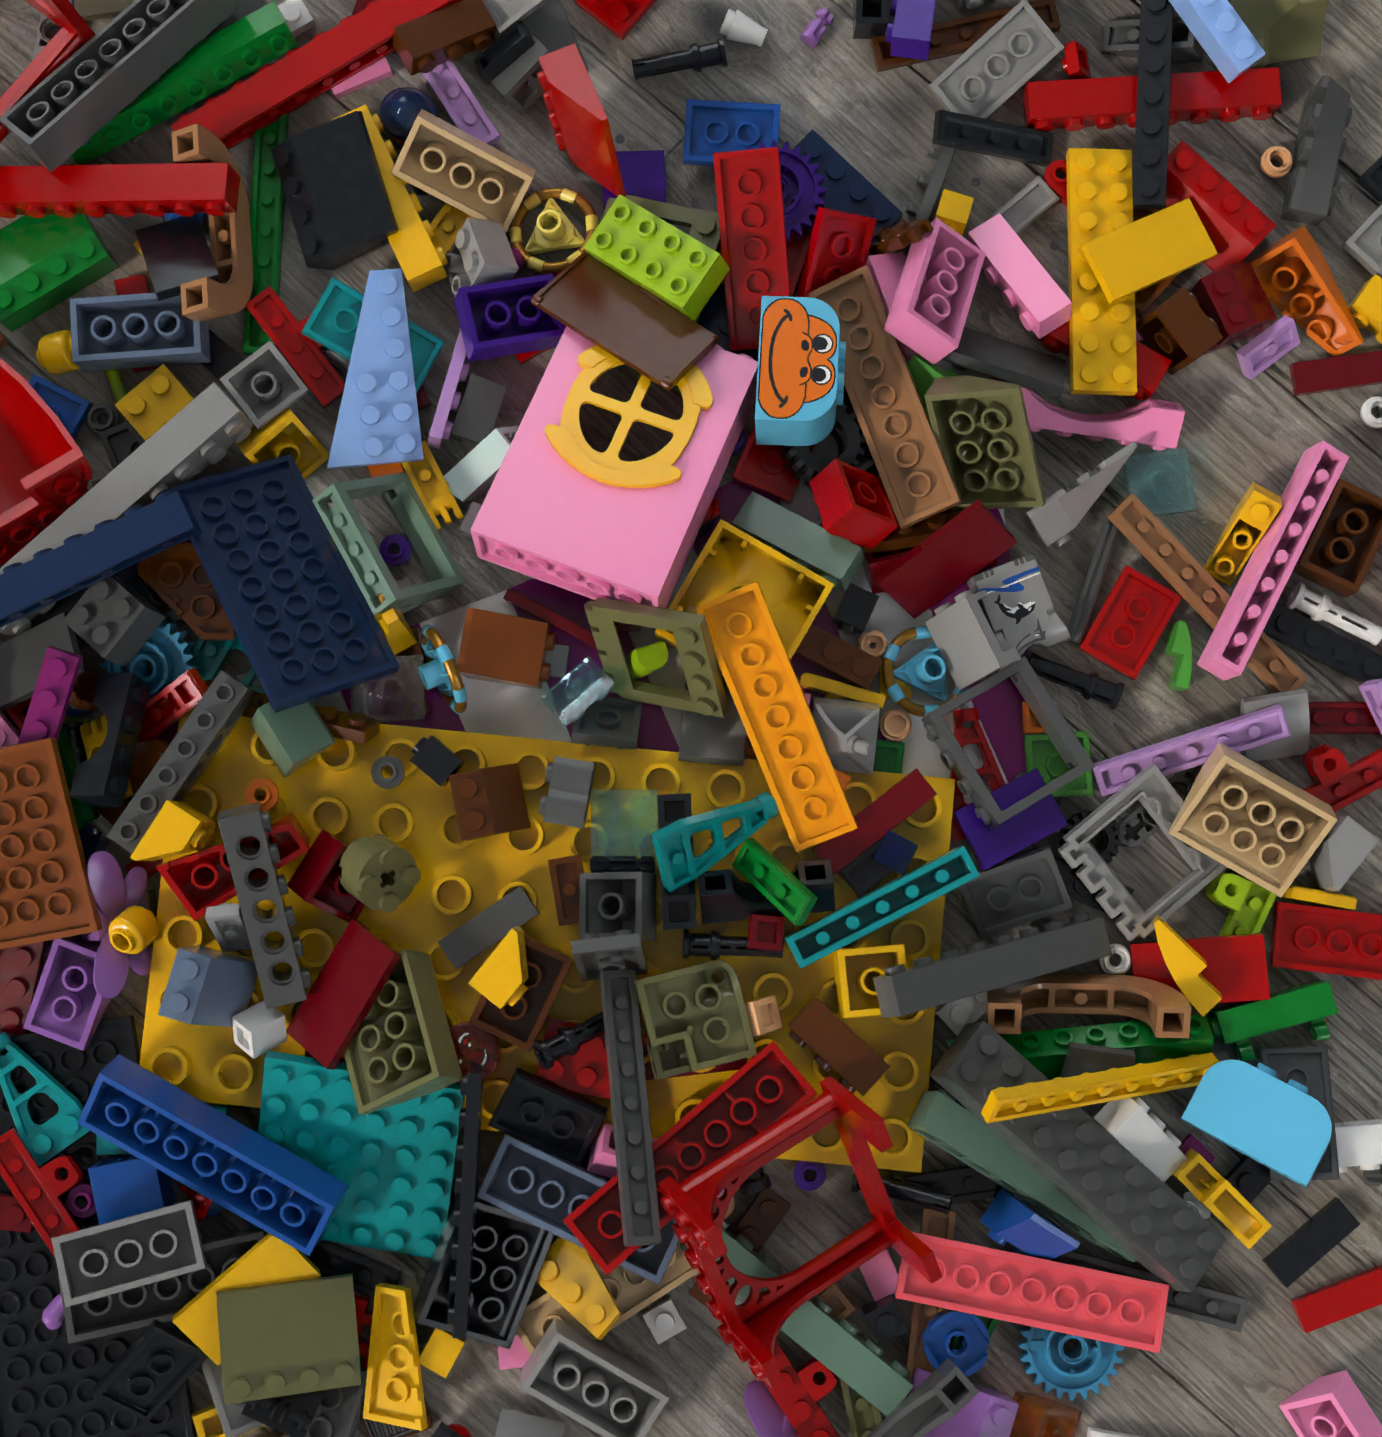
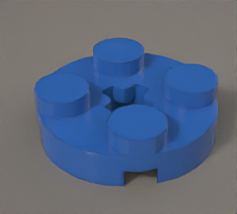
(974, 1343)

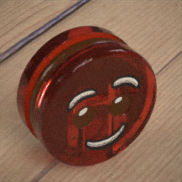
(476, 1048)

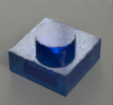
(895, 852)

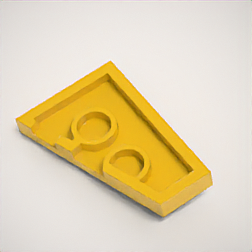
(578, 1287)

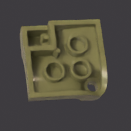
(1283, 27)
(694, 1020)

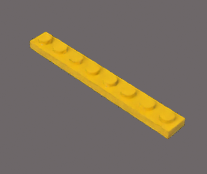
(1096, 1087)

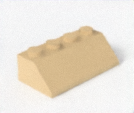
(462, 170)

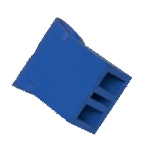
(128, 1187)

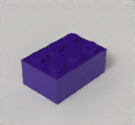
(501, 320)

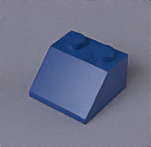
(1025, 1228)

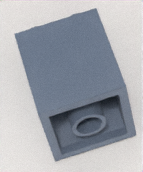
(208, 986)

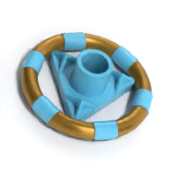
(441, 670)
(921, 672)

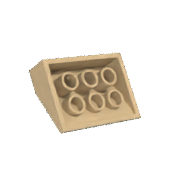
(1252, 820)

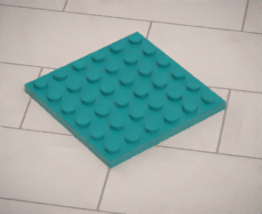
(392, 1159)

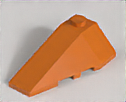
(1306, 291)

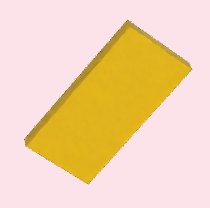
(1149, 250)
(264, 1264)

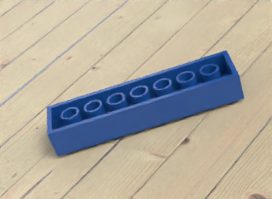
(212, 1154)

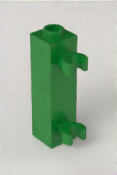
(1286, 1008)

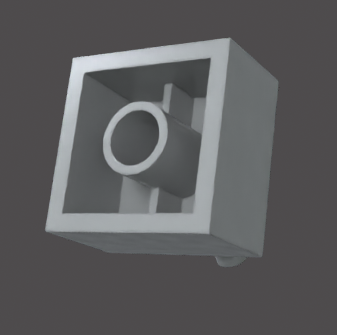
(848, 732)

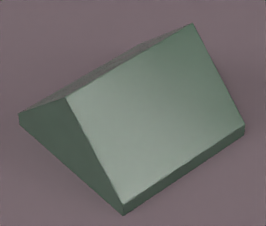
(292, 735)

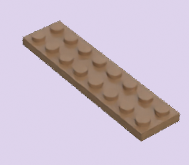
(888, 403)

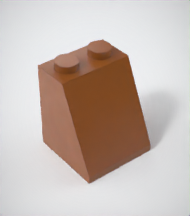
(505, 649)

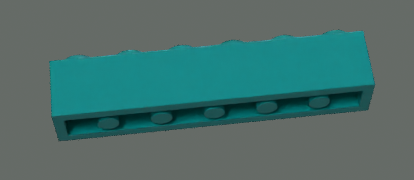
(881, 906)

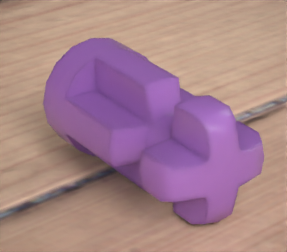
(816, 28)

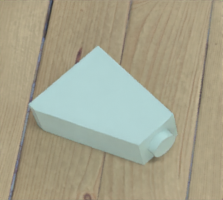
(479, 467)

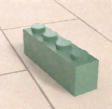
(800, 540)

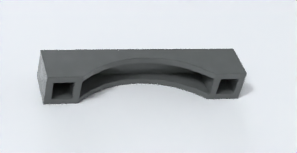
(929, 1404)

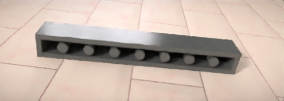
(990, 966)

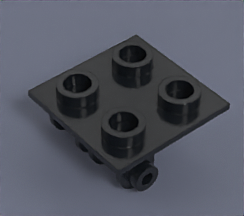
(286, 1413)

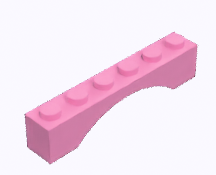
(1148, 423)

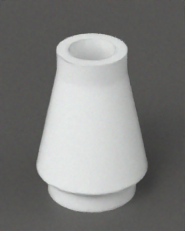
(742, 28)

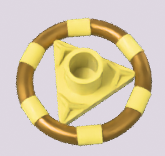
(552, 229)

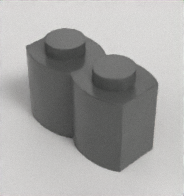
(568, 792)

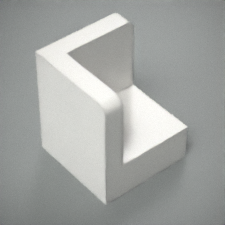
(259, 1029)

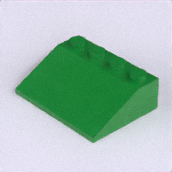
(47, 263)

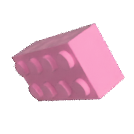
(935, 292)

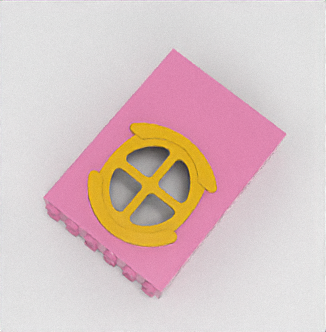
(603, 520)

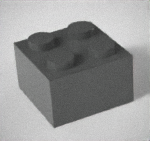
(114, 619)

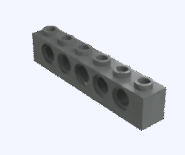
(184, 757)
(277, 986)

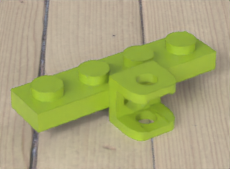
(1246, 900)

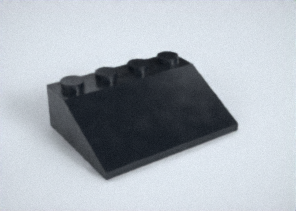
(334, 191)
(503, 1276)

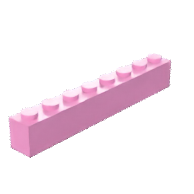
(1272, 562)

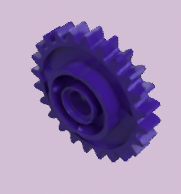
(800, 189)

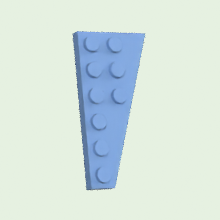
(379, 397)

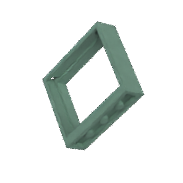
(363, 555)

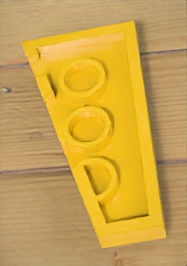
(394, 1371)

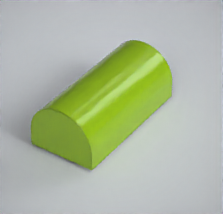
(646, 659)

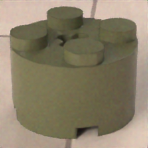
(378, 872)

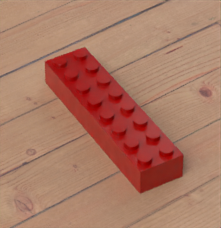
(733, 1113)

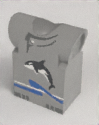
(1019, 606)

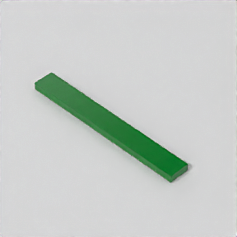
(265, 224)

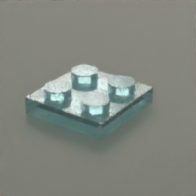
(1161, 481)
(578, 691)
(623, 822)

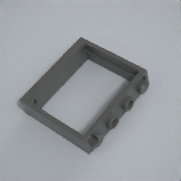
(1048, 717)

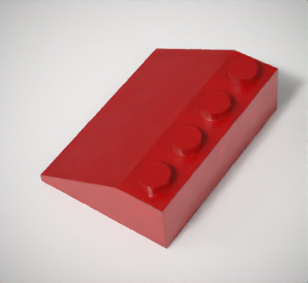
(579, 117)

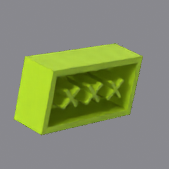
(657, 257)

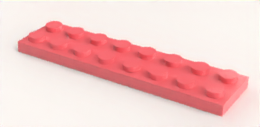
(1039, 1293)

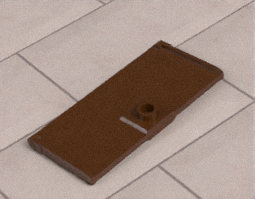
(625, 321)

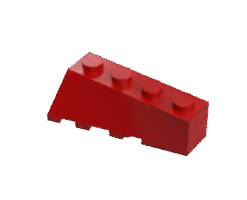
(206, 877)

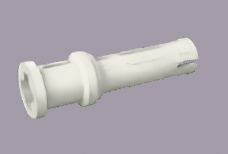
(1321, 608)

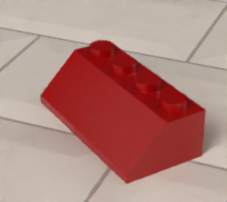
(1225, 212)

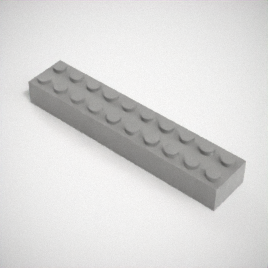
(165, 460)

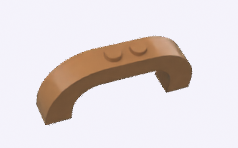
(229, 236)
(1080, 993)

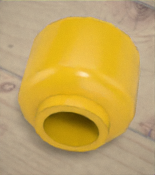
(55, 353)
(133, 930)

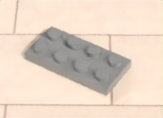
(997, 63)

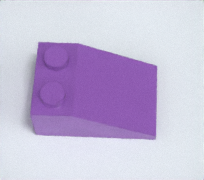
(66, 998)
(985, 1415)

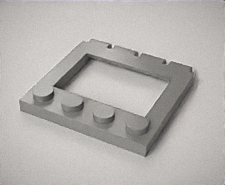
(1163, 806)

